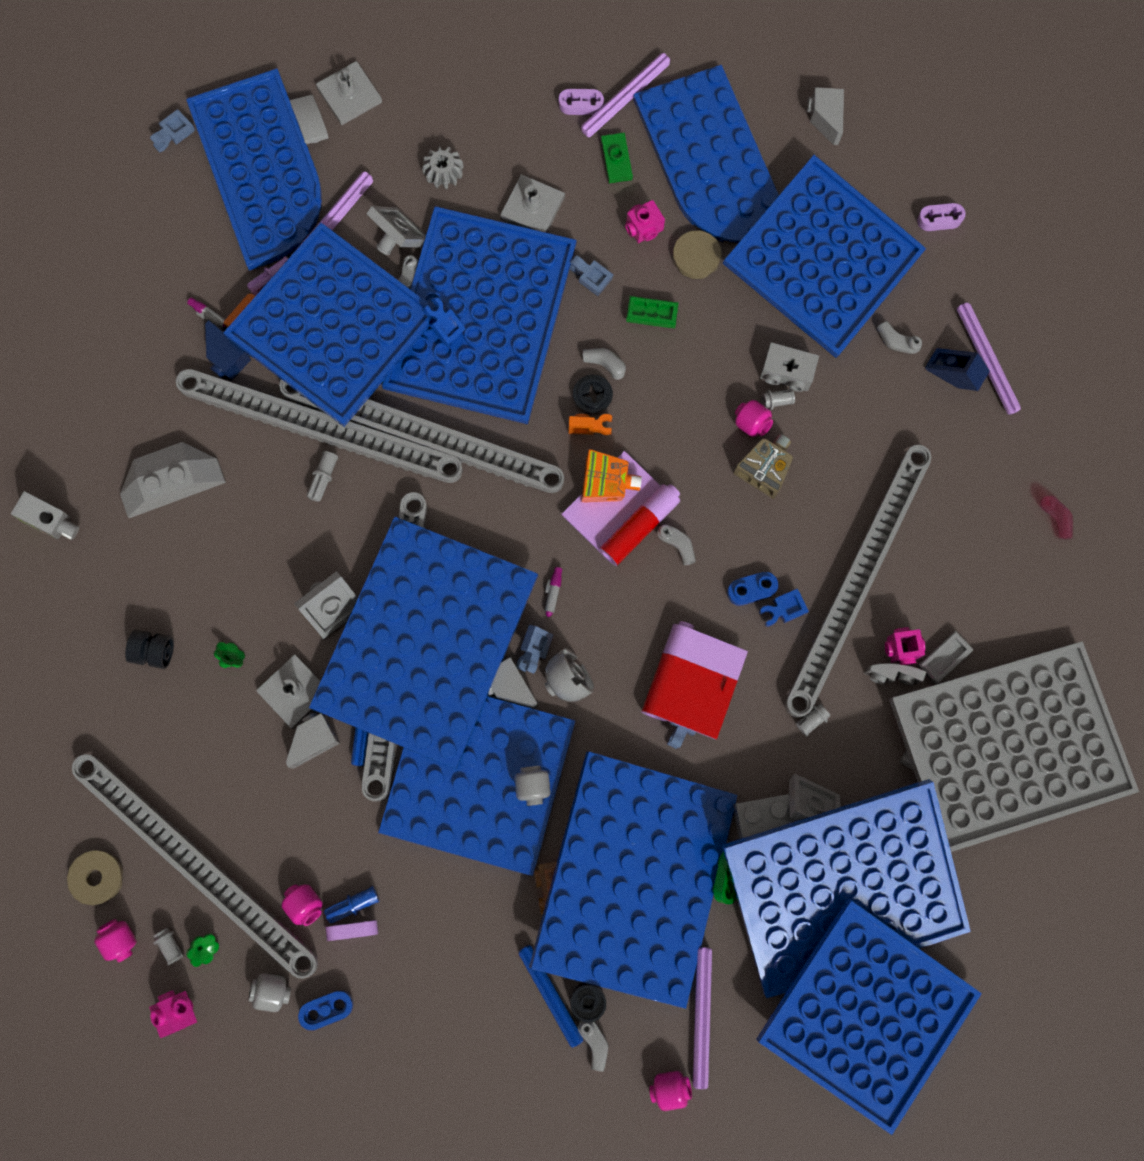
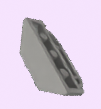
(168, 477)

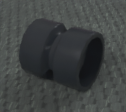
(144, 648)
(587, 1002)

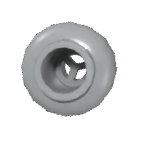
(532, 785)
(269, 992)

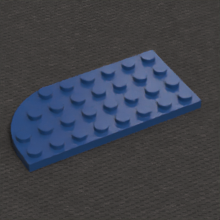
(707, 153)
(259, 165)

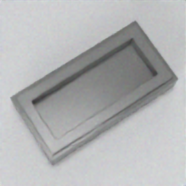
(945, 657)

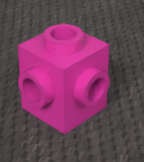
(644, 221)
(913, 644)
(172, 1013)

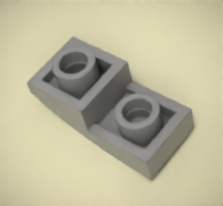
(309, 119)
(887, 673)

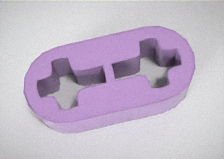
(580, 101)
(941, 218)
(351, 930)

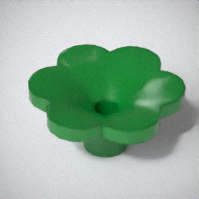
(229, 655)
(202, 950)

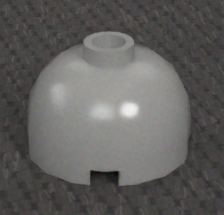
(567, 678)

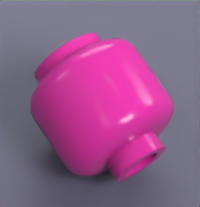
(753, 418)
(302, 904)
(115, 940)
(671, 1090)

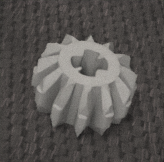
(451, 168)

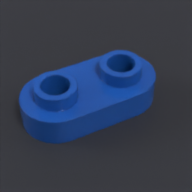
(753, 588)
(326, 1010)

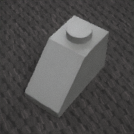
(826, 112)
(510, 686)
(311, 740)

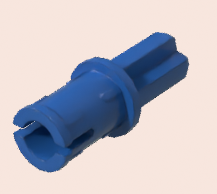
(351, 905)

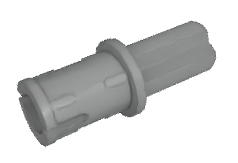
(322, 476)

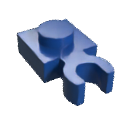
(445, 323)
(787, 607)

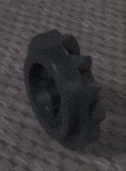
(599, 385)

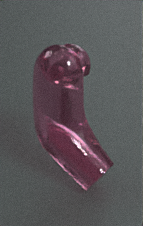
(1061, 514)

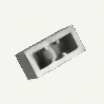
(801, 364)

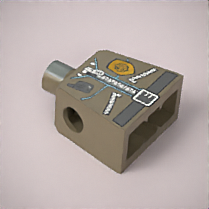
(766, 465)

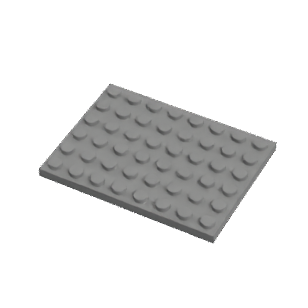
(1015, 745)

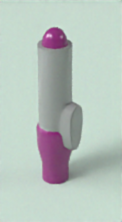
(206, 313)
(552, 589)

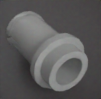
(777, 398)
(813, 719)
(168, 946)

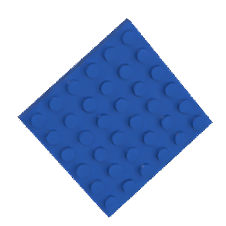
(824, 256)
(331, 324)
(476, 805)
(869, 1016)

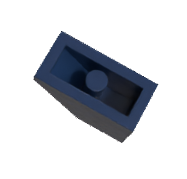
(223, 354)
(958, 368)

